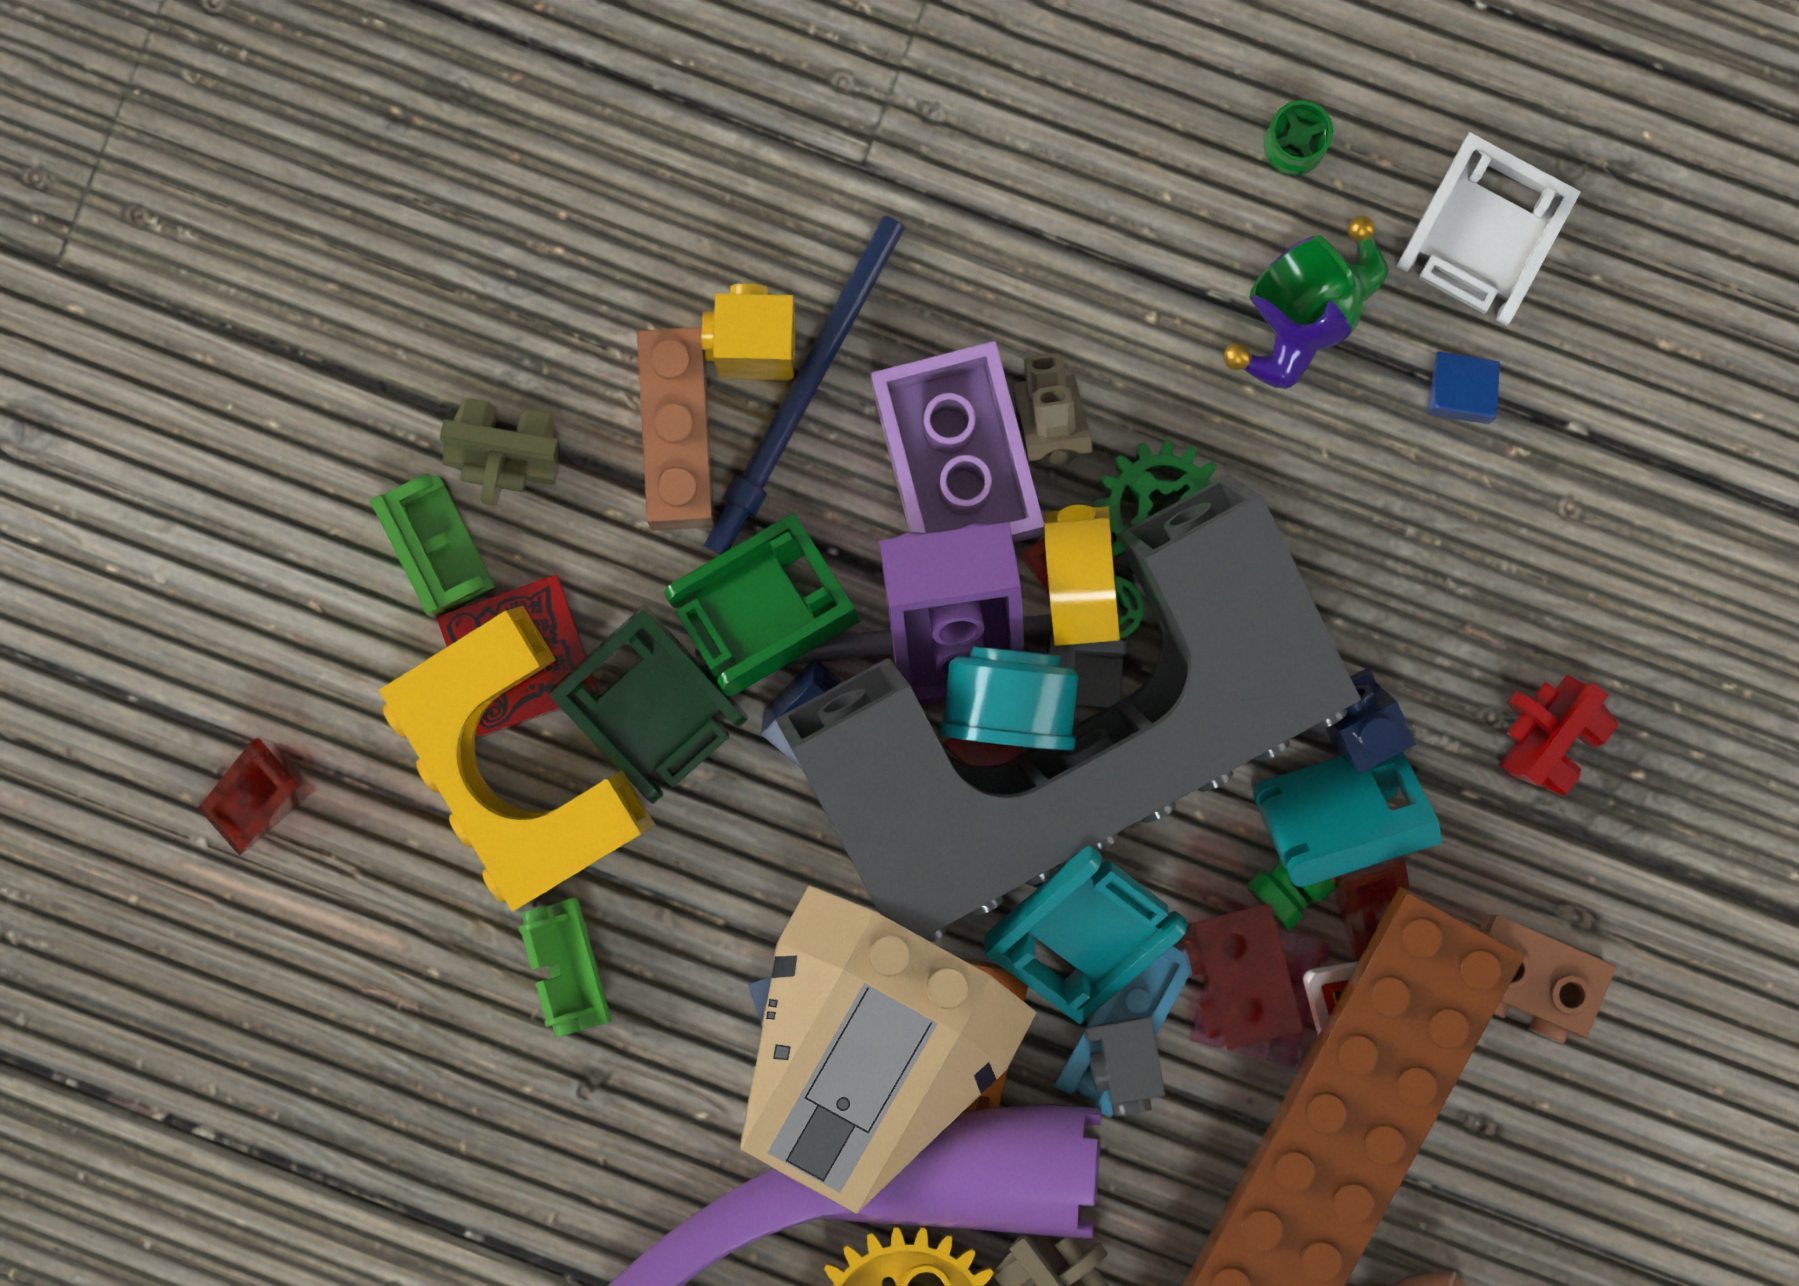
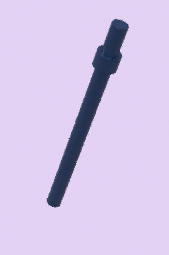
(746, 492)

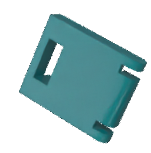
(1339, 820)
(1092, 920)

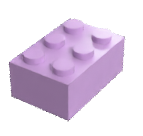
(957, 443)

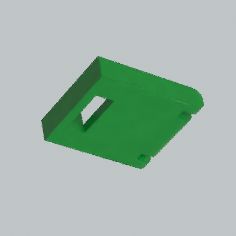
(750, 614)

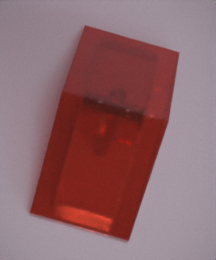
(254, 795)
(1366, 896)

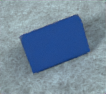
(1464, 388)

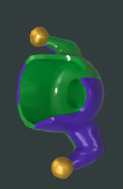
(1310, 303)

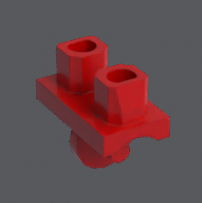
(1550, 726)

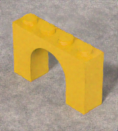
(439, 715)

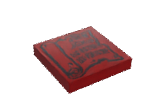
(553, 618)

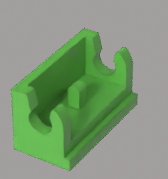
(433, 545)

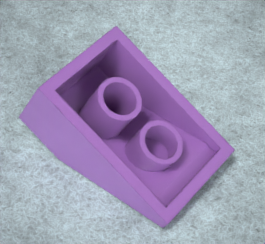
(950, 596)

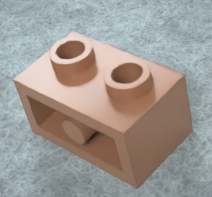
(1554, 982)

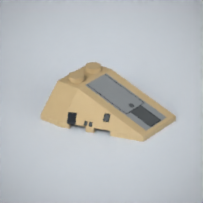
(869, 1048)

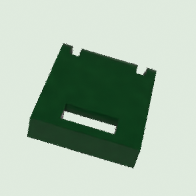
(655, 711)

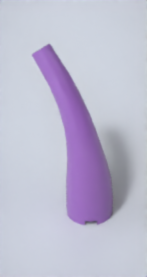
(986, 1171)

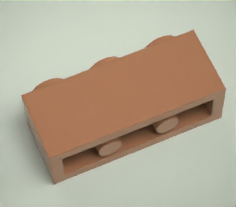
(675, 429)

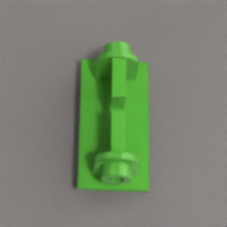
(574, 993)

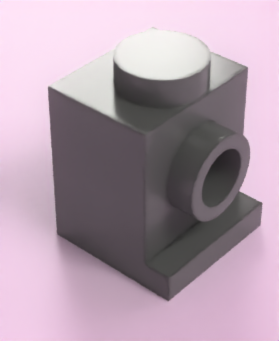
(1126, 1064)

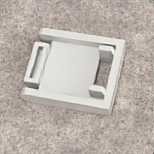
(1481, 241)

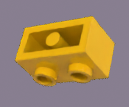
(751, 334)

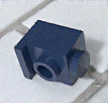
(1371, 728)

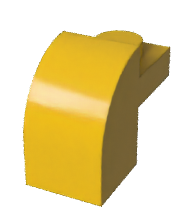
(1081, 575)

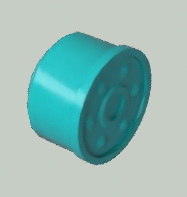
(1010, 699)

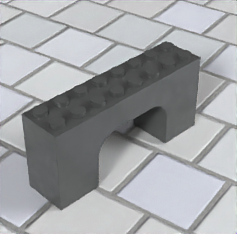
(1232, 683)

